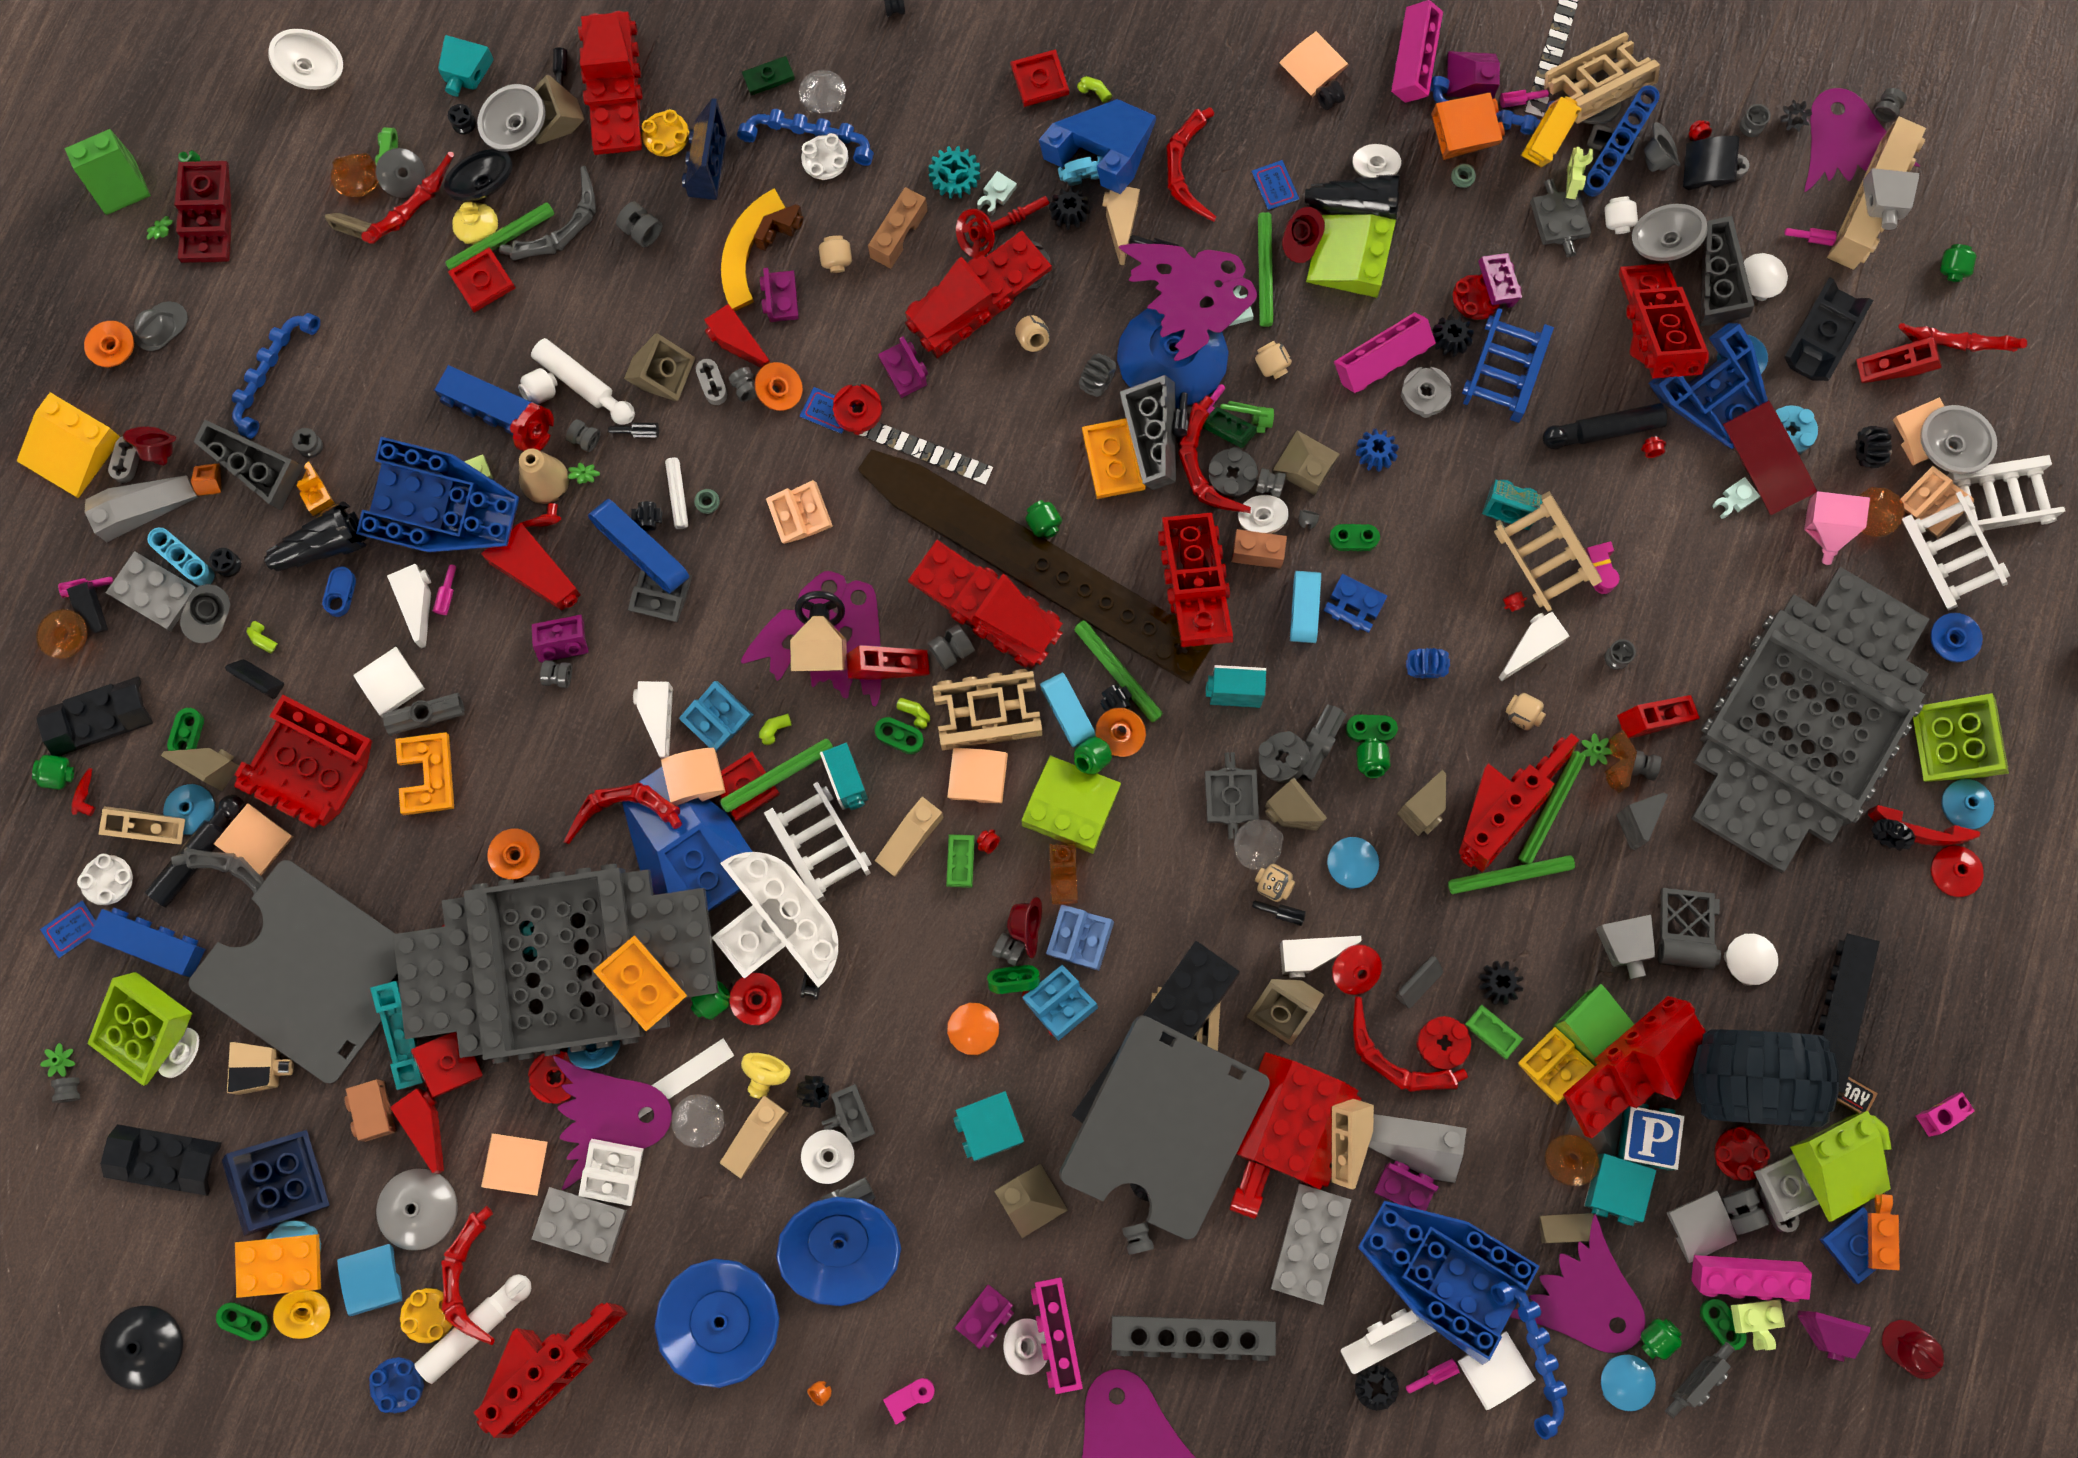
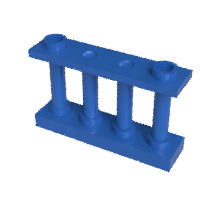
(1530, 361)

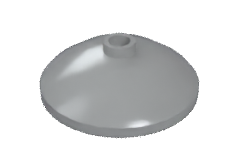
(511, 117)
(1669, 232)
(1966, 432)
(434, 1211)

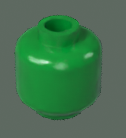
(1958, 262)
(1043, 519)
(1092, 755)
(1373, 758)
(52, 772)
(712, 1004)
(1661, 1339)

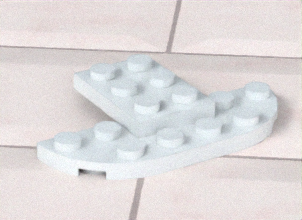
(780, 916)

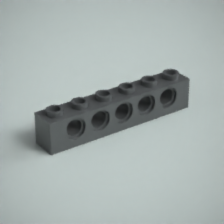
(1263, 1332)

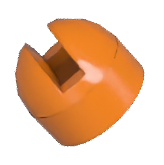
(819, 1393)

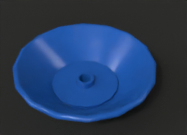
(1147, 356)
(844, 1270)
(688, 1327)

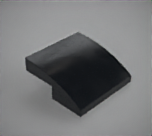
(1711, 162)

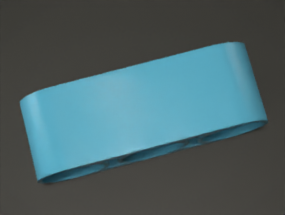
(173, 549)
(1305, 607)
(1067, 709)

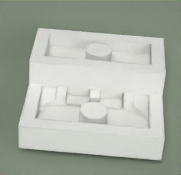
(388, 681)
(611, 1172)
(1500, 1376)

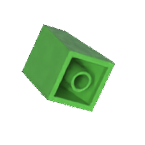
(108, 171)
(1594, 1022)

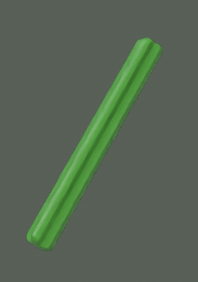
(504, 234)
(1265, 269)
(1118, 671)
(775, 776)
(1552, 808)
(1511, 874)

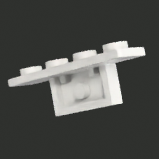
(1385, 1340)

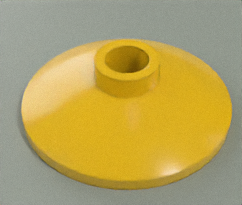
(301, 1323)

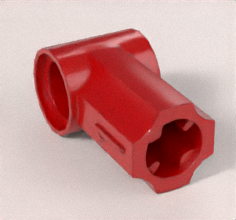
(1248, 1196)

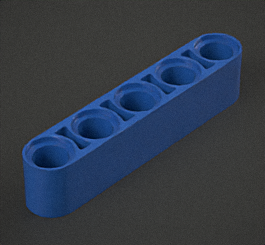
(1628, 132)
(638, 546)

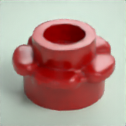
(1700, 130)
(1653, 447)
(1514, 601)
(988, 841)

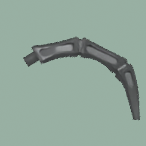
(558, 239)
(220, 861)

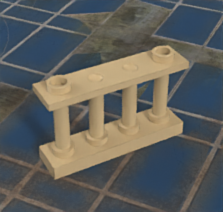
(1560, 530)

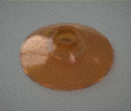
(52, 630)
(1565, 1168)

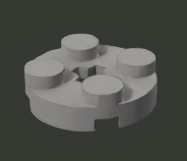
(1426, 405)

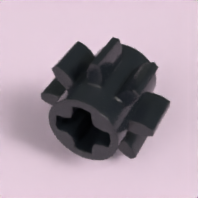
(1794, 109)
(647, 515)
(1116, 698)
(812, 1091)

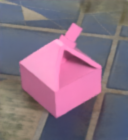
(1835, 520)

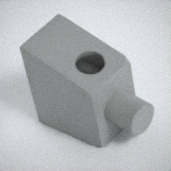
(1889, 195)
(1629, 943)

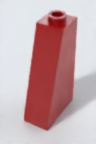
(533, 568)

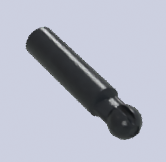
(1606, 426)
(174, 878)

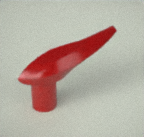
(545, 519)
(80, 795)

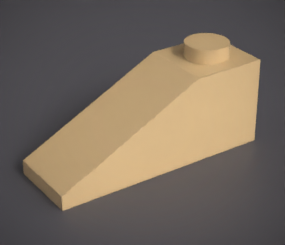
(1120, 217)
(141, 825)
(909, 836)
(753, 1136)
(1350, 1140)

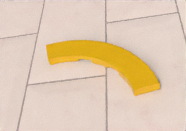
(738, 248)

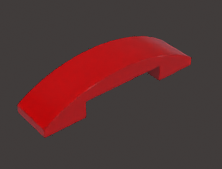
(1951, 836)

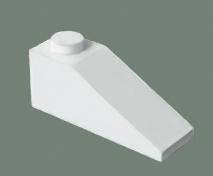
(414, 598)
(1539, 639)
(655, 708)
(1306, 955)

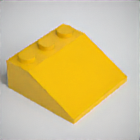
(66, 445)

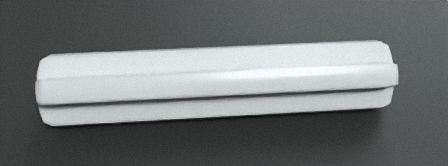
(676, 493)

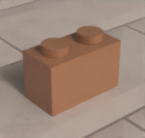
(1259, 549)
(370, 1110)

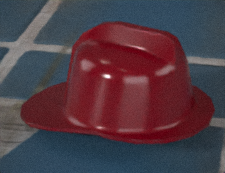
(1303, 234)
(151, 443)
(1025, 923)
(1913, 1349)

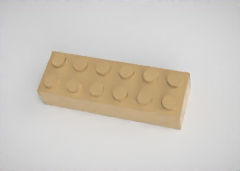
(1859, 230)

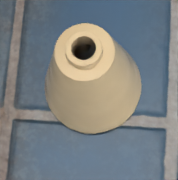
(542, 476)

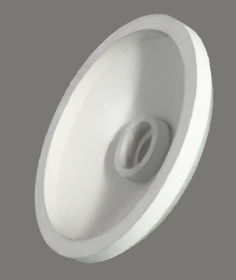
(305, 59)

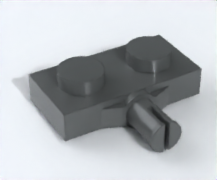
(850, 1115)

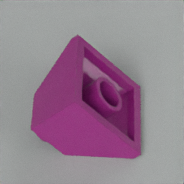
(1472, 74)
(1834, 1335)

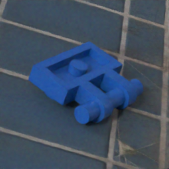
(1358, 597)

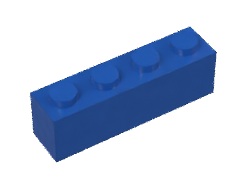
(479, 398)
(147, 943)

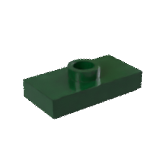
(768, 75)
(1229, 427)

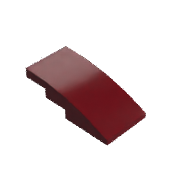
(203, 211)
(1769, 457)

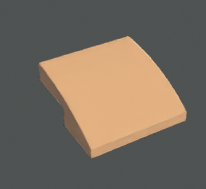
(1313, 63)
(1910, 425)
(1930, 495)
(799, 512)
(693, 775)
(977, 775)
(254, 838)
(514, 1164)

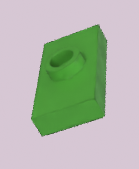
(960, 861)
(1493, 1032)

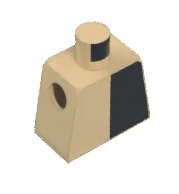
(255, 1068)

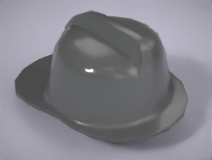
(1661, 150)
(159, 325)
(204, 613)

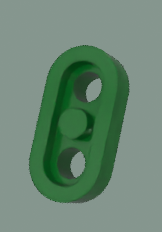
(1355, 540)
(1372, 728)
(183, 733)
(899, 736)
(1013, 979)
(245, 1321)
(1721, 1323)

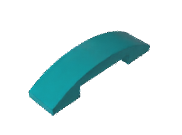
(388, 1004)

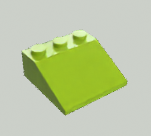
(1352, 253)
(1960, 739)
(1070, 804)
(138, 1026)
(1844, 1164)

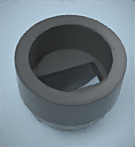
(1308, 517)

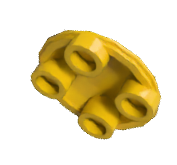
(665, 133)
(422, 1316)

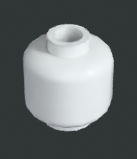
(1621, 214)
(538, 386)

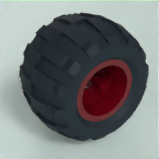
(1766, 1077)

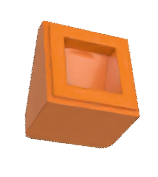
(206, 479)

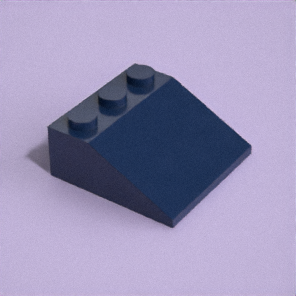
(706, 153)
(275, 1182)

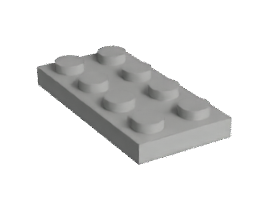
(1310, 1244)

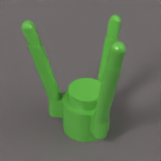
(1261, 416)

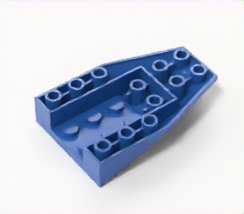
(435, 502)
(686, 855)
(1447, 1273)

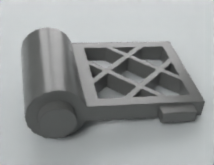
(1688, 949)

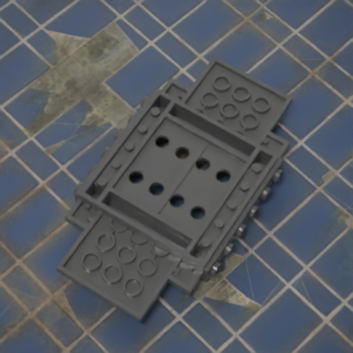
(1849, 651)
(476, 975)

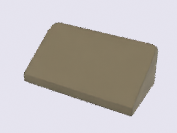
(347, 224)
(1565, 1228)

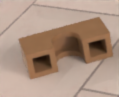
(889, 238)

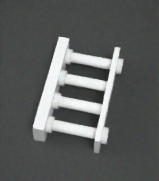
(2010, 473)
(1940, 571)
(805, 864)

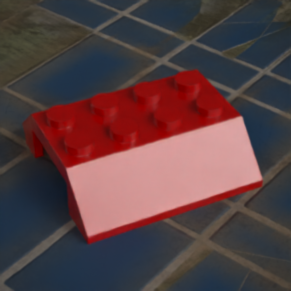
(305, 764)
(1295, 1121)

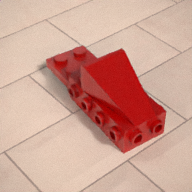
(611, 81)
(975, 293)
(1662, 322)
(1196, 579)
(988, 605)
(1506, 806)
(1644, 1060)
(537, 1371)

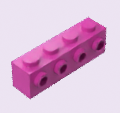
(1417, 51)
(1385, 352)
(1751, 1278)
(1058, 1335)

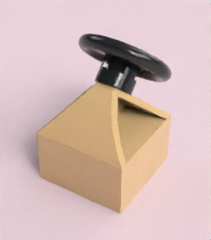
(818, 643)

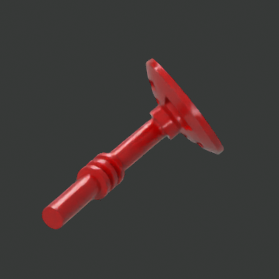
(987, 231)

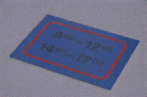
(1275, 185)
(820, 410)
(69, 929)

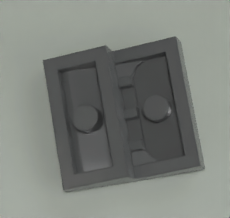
(653, 601)

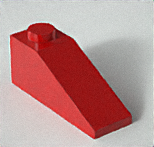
(734, 337)
(1900, 361)
(886, 663)
(1658, 716)
(421, 1123)

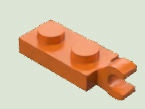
(1883, 1235)

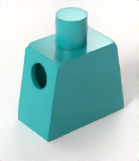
(463, 64)

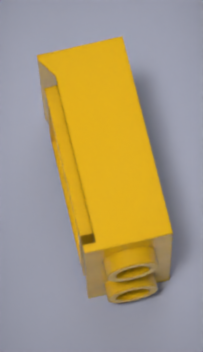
(1551, 131)

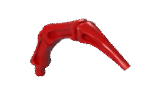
(1175, 153)
(403, 213)
(1964, 341)
(1189, 459)
(634, 793)
(1399, 1076)
(452, 1268)

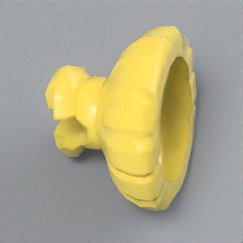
(474, 222)
(764, 1072)

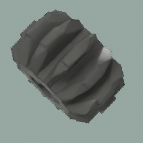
(1097, 375)

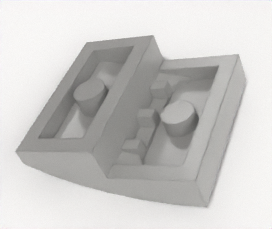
(1702, 1226)

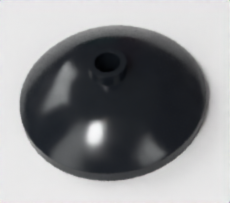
(478, 175)
(157, 1343)

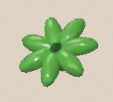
(160, 228)
(583, 474)
(1591, 749)
(61, 1062)

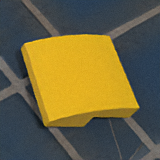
(1555, 1064)

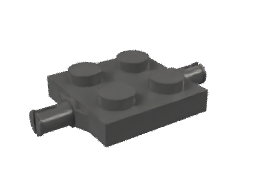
(1560, 218)
(1231, 795)
(1706, 1375)

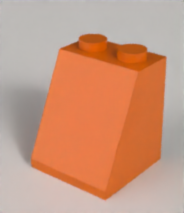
(1467, 125)

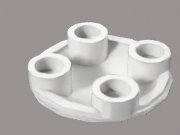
(824, 156)
(1765, 275)
(105, 879)
(1751, 959)

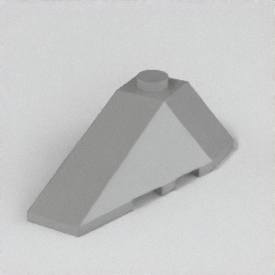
(130, 506)
(1420, 1145)

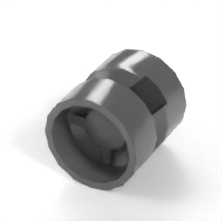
(639, 224)
(951, 646)
(1749, 1219)

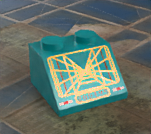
(1510, 502)

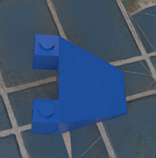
(1110, 131)
(1723, 389)

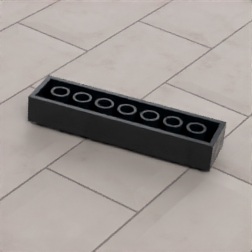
(1181, 1004)

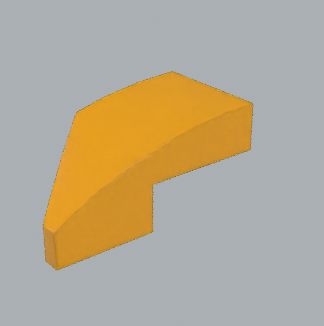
(314, 491)

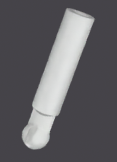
(581, 381)
(486, 1316)

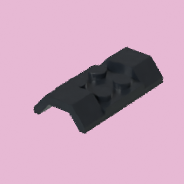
(1826, 332)
(93, 717)
(158, 1159)

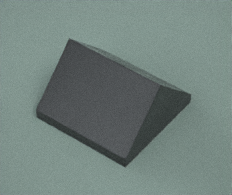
(1640, 819)

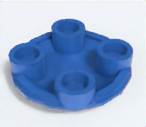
(396, 1385)

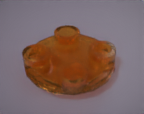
(354, 175)
(1884, 511)

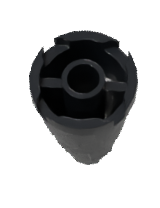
(1357, 197)
(319, 539)

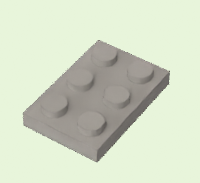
(151, 591)
(1786, 1188)
(579, 1224)

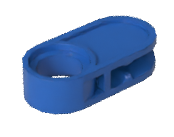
(339, 585)

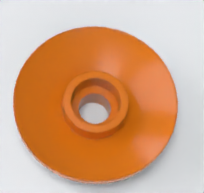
(102, 337)
(785, 379)
(1121, 743)
(503, 847)

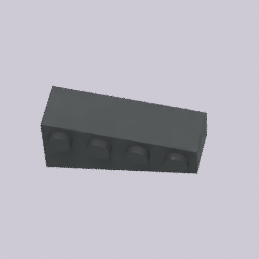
(1724, 278)
(1150, 422)
(257, 466)

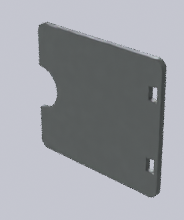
(304, 974)
(1166, 1124)

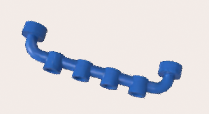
(1528, 123)
(863, 154)
(256, 378)
(1545, 1364)

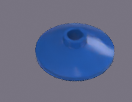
(1964, 630)

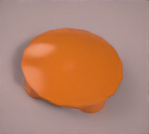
(973, 1028)

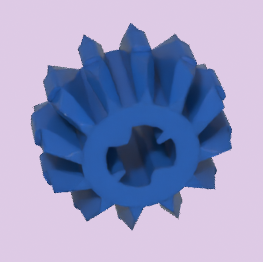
(1374, 458)
(1428, 663)

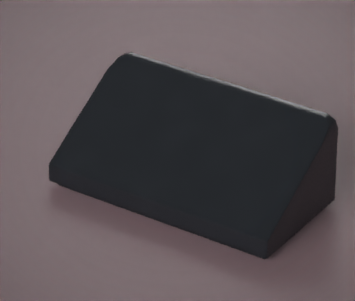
(1601, 134)
(86, 604)
(255, 677)

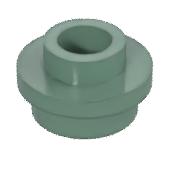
(1466, 170)
(707, 494)

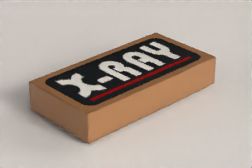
(1857, 1097)

